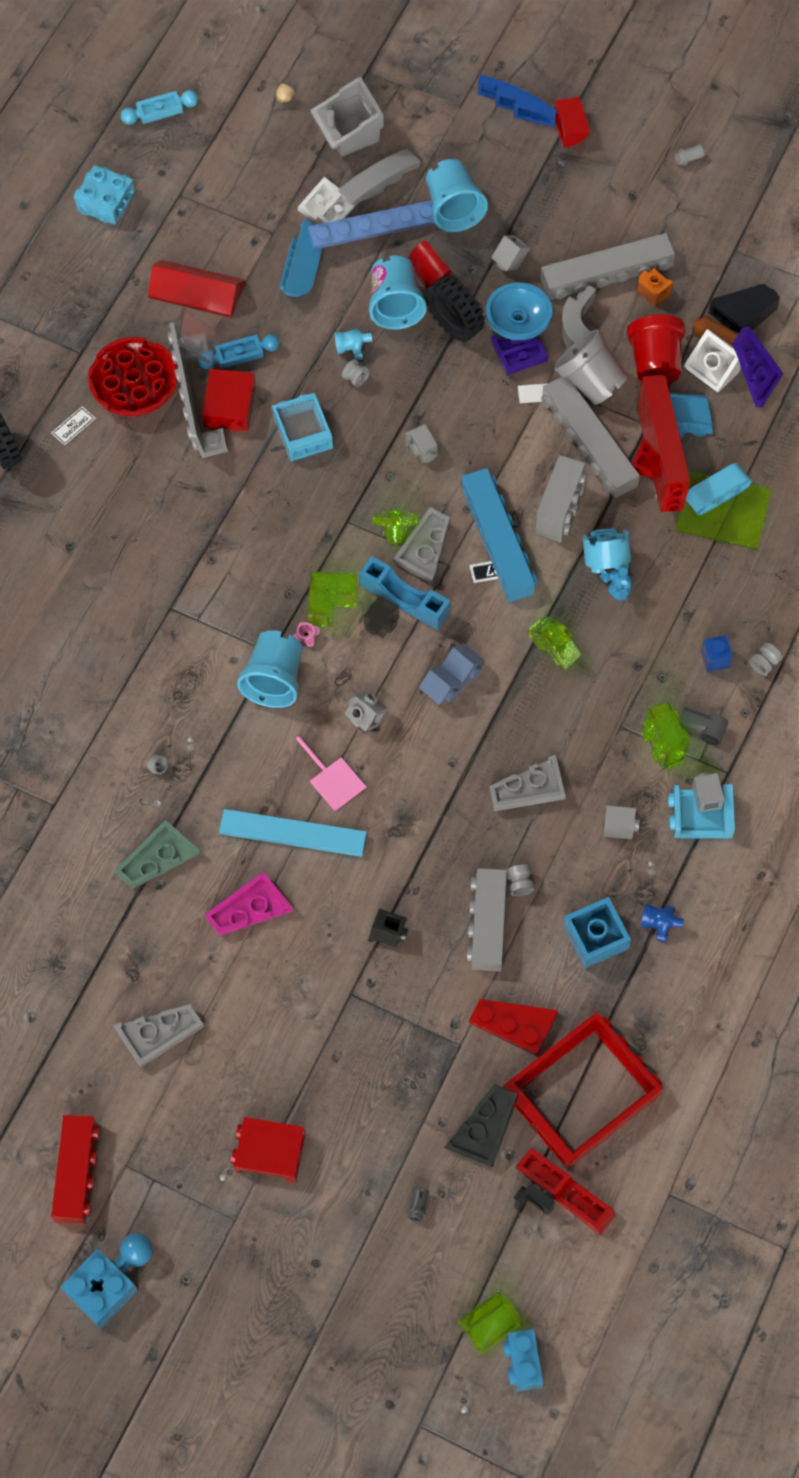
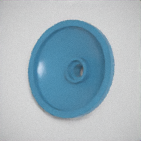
(518, 302)

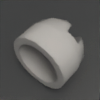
(160, 760)

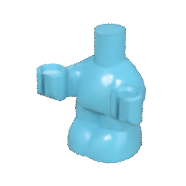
(352, 341)

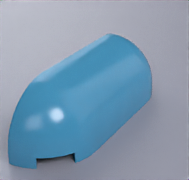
(300, 264)

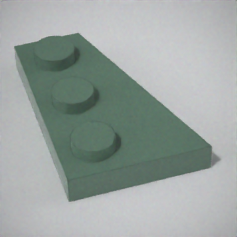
(156, 855)

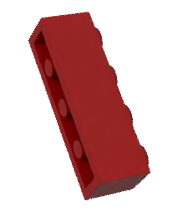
(74, 1169)

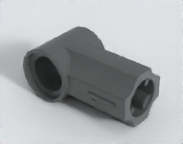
(708, 727)

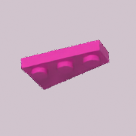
(249, 905)

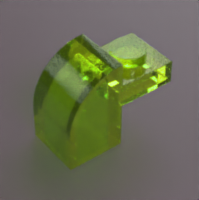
(555, 637)

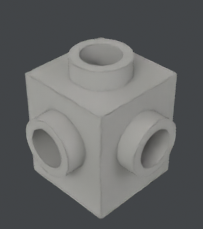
(365, 711)

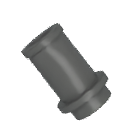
(417, 1205)

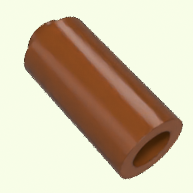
(721, 331)

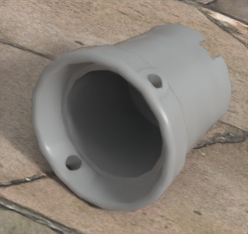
(592, 367)

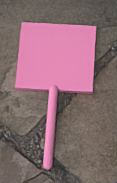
(335, 783)

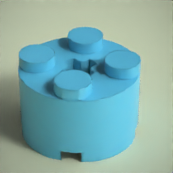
(607, 550)

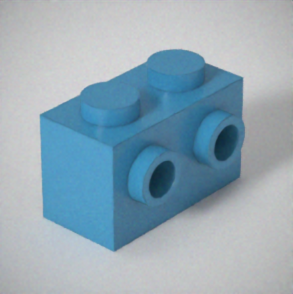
(524, 1360)

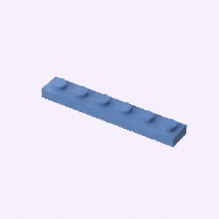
(371, 225)

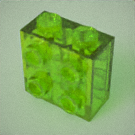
(665, 736)

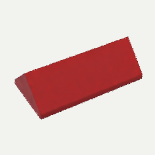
(194, 288)

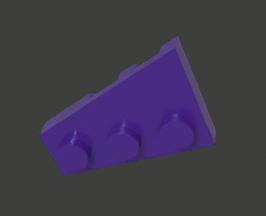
(757, 366)

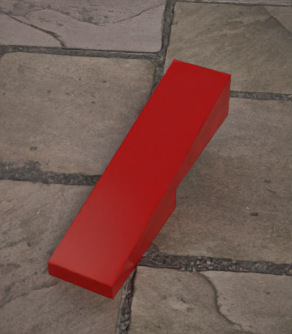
(566, 1192)

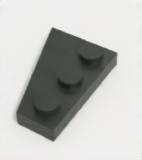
(485, 1128)

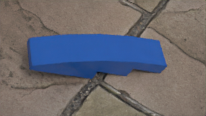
(523, 103)

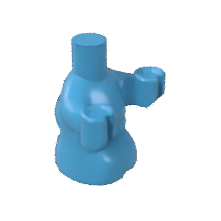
(620, 583)

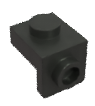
(540, 1198)

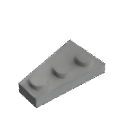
(156, 1034)

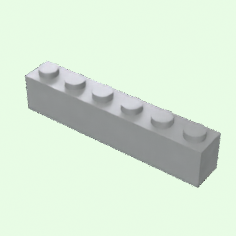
(607, 266)
(590, 437)

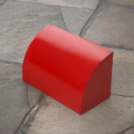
(571, 121)
(427, 264)

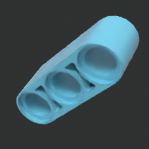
(717, 489)

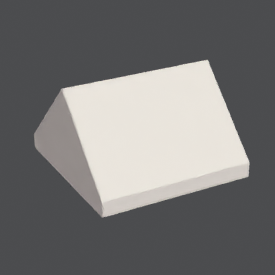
(713, 361)

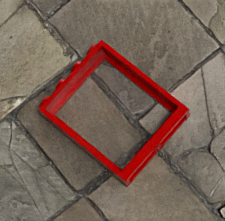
(619, 1048)

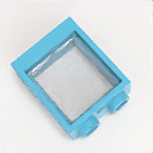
(302, 426)

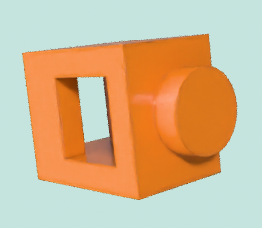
(654, 286)

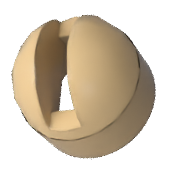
(284, 93)

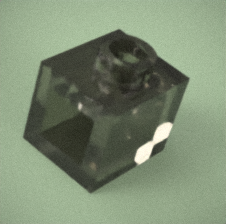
(381, 617)

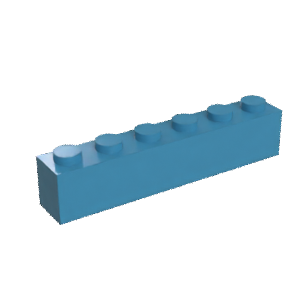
(498, 535)

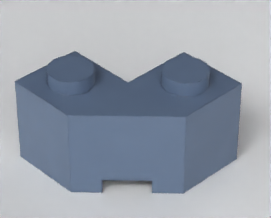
(455, 673)

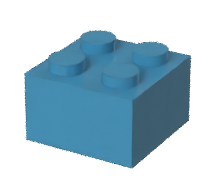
(596, 932)

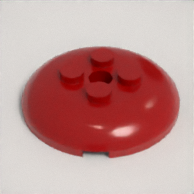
(129, 360)

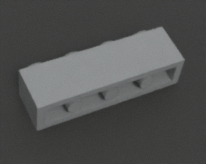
(488, 920)

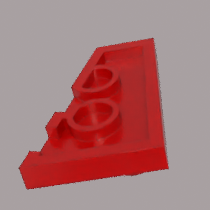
(514, 1023)

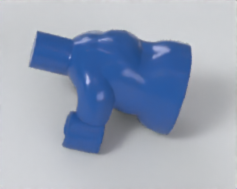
(661, 919)

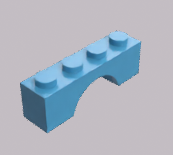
(423, 605)

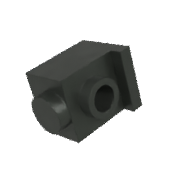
(388, 928)

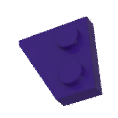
(519, 354)

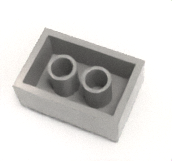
(561, 499)

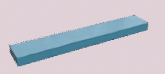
(293, 832)

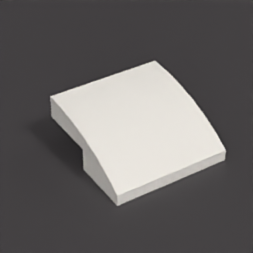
(325, 203)

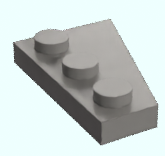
(424, 546)
(535, 786)

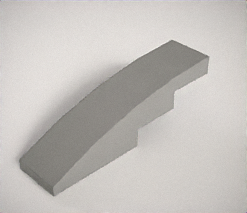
(378, 176)

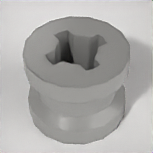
(355, 373)

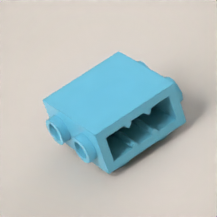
(104, 194)

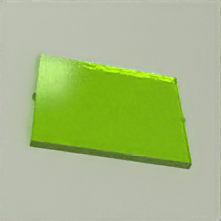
(732, 522)

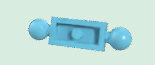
(159, 107)

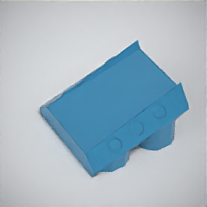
(691, 414)

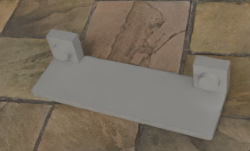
(207, 443)

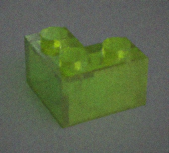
(328, 591)

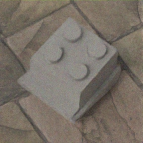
(350, 118)

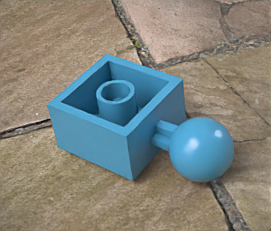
(100, 1307)

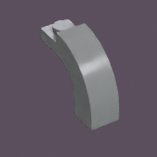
(573, 312)

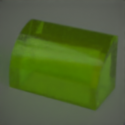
(490, 1322)

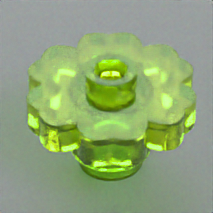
(395, 524)

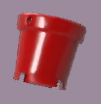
(657, 345)

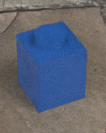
(716, 653)

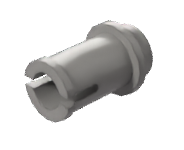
(684, 156)

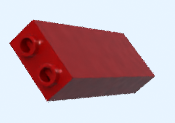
(663, 444)

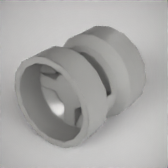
(767, 657)
(520, 879)

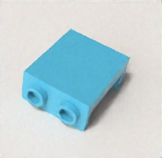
(709, 824)

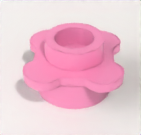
(305, 627)

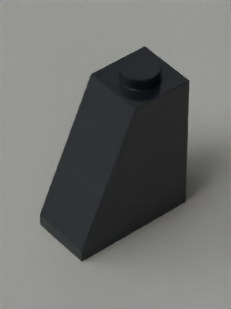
(745, 307)

